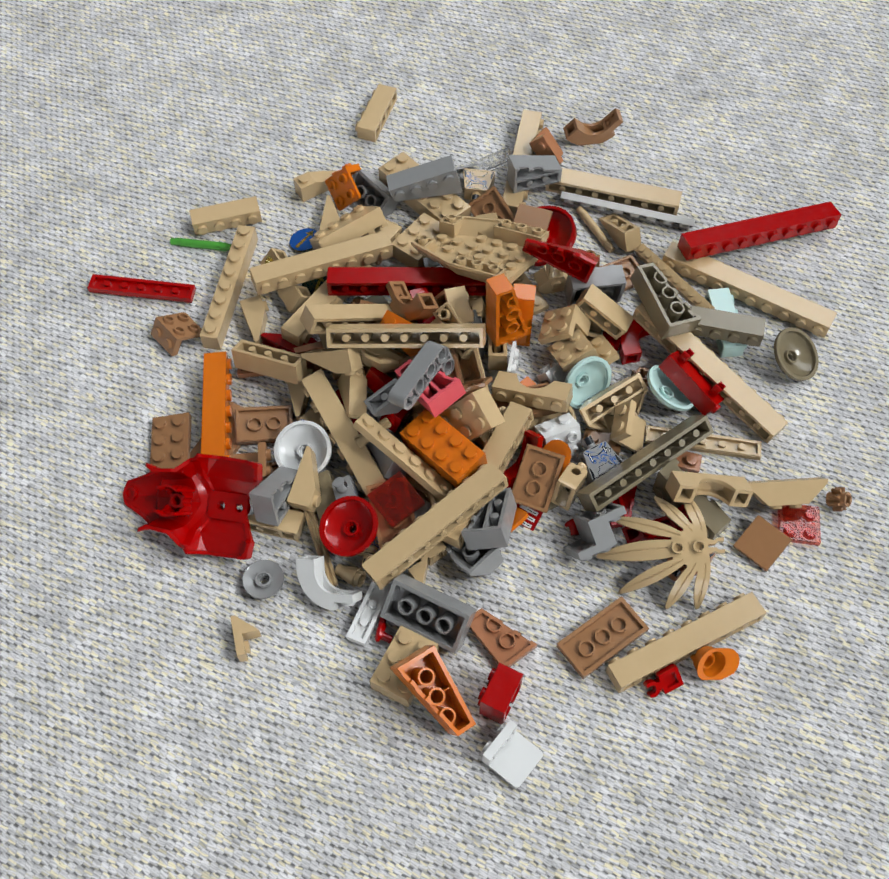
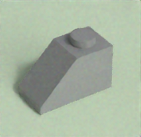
(379, 403)

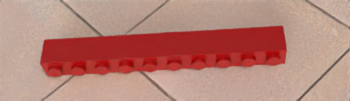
(758, 230)
(373, 280)

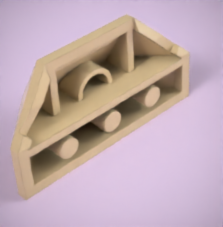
(381, 358)
(600, 409)
(787, 491)

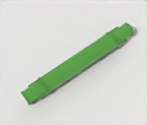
(202, 244)

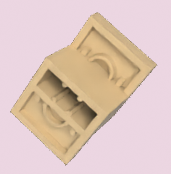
(562, 323)
(574, 349)

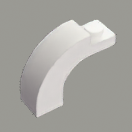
(318, 588)

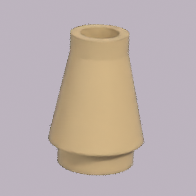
(352, 575)

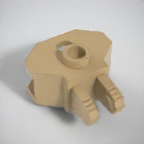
(550, 279)

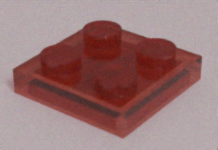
(396, 499)
(800, 524)

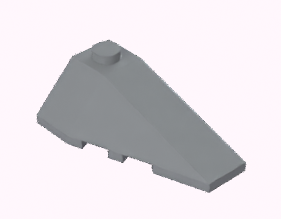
(475, 561)

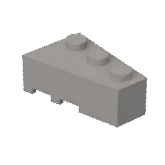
(532, 171)
(271, 496)
(492, 524)

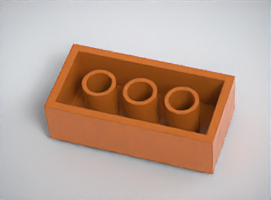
(443, 447)

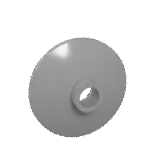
(263, 570)

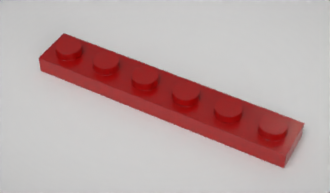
(142, 288)

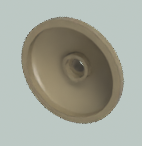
(796, 354)

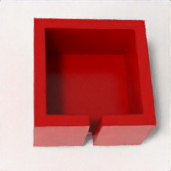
(501, 691)

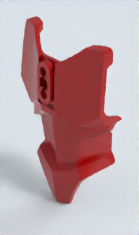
(190, 504)

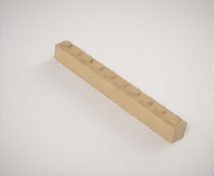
(674, 279)

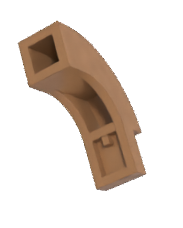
(595, 133)
(402, 304)

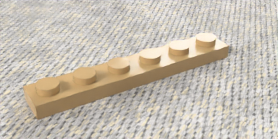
(402, 456)

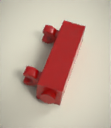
(692, 383)

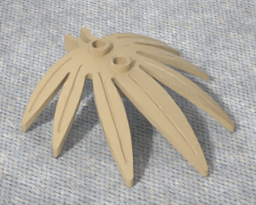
(685, 547)

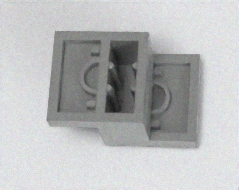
(594, 532)

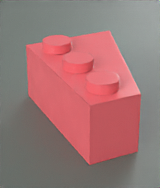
(439, 393)

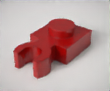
(666, 680)

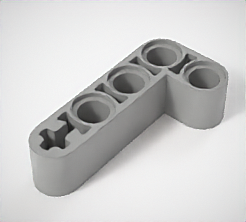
(419, 373)

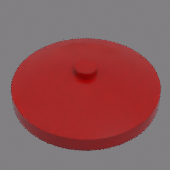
(561, 229)

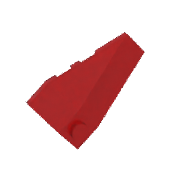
(569, 260)

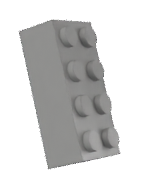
(428, 612)

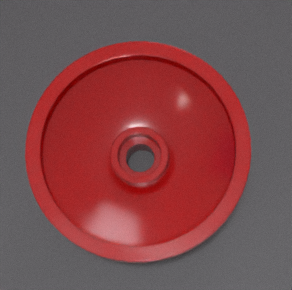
(341, 518)

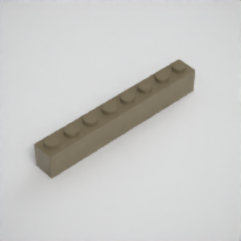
(644, 463)

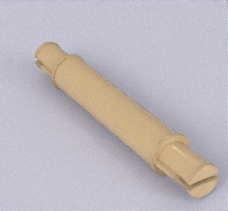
(584, 215)

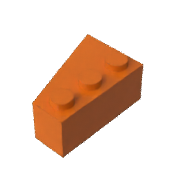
(526, 298)

